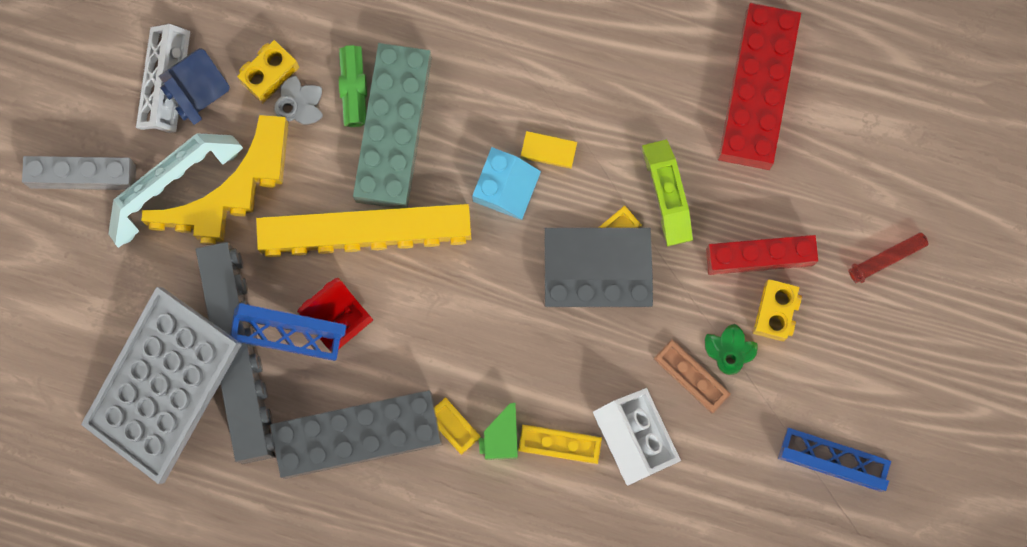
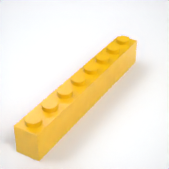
(363, 229)

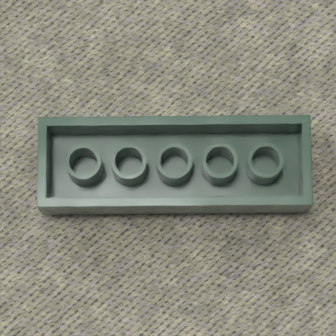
(392, 126)

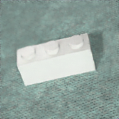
(636, 436)

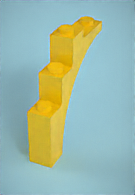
(237, 194)

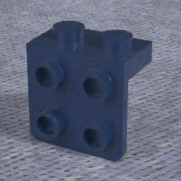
(193, 84)

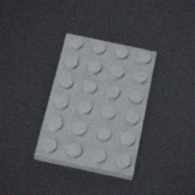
(161, 384)

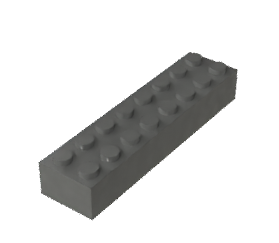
(241, 384)

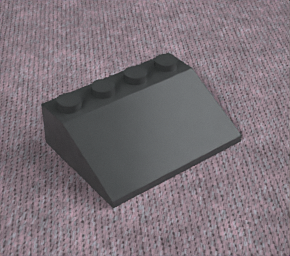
(598, 267)

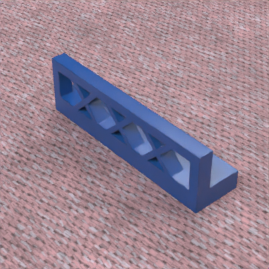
(291, 322)
(835, 469)

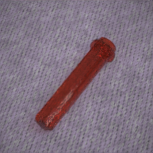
(888, 257)

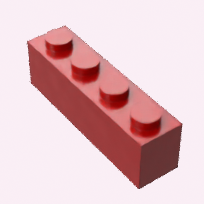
(762, 254)

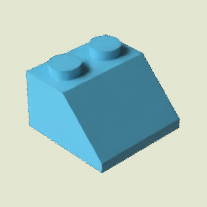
(506, 184)

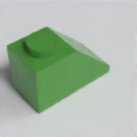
(501, 436)

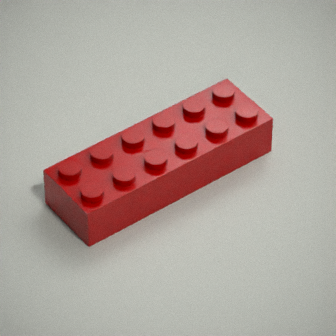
(759, 86)

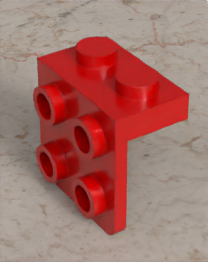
(337, 305)

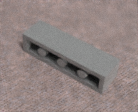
(78, 172)

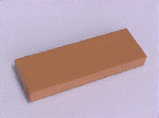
(692, 376)

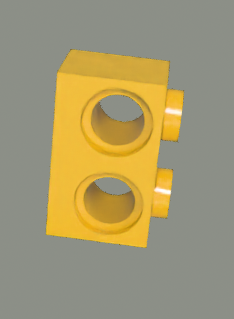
(273, 75)
(770, 308)

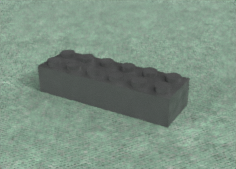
(356, 434)

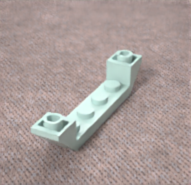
(153, 182)

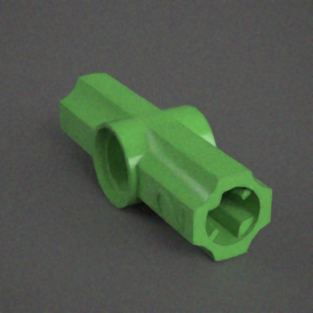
(352, 86)

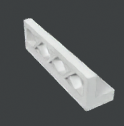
(168, 53)

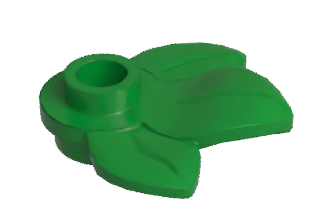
(730, 345)

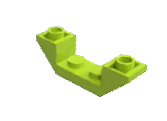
(669, 192)

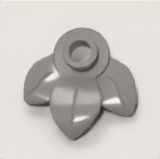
(302, 100)

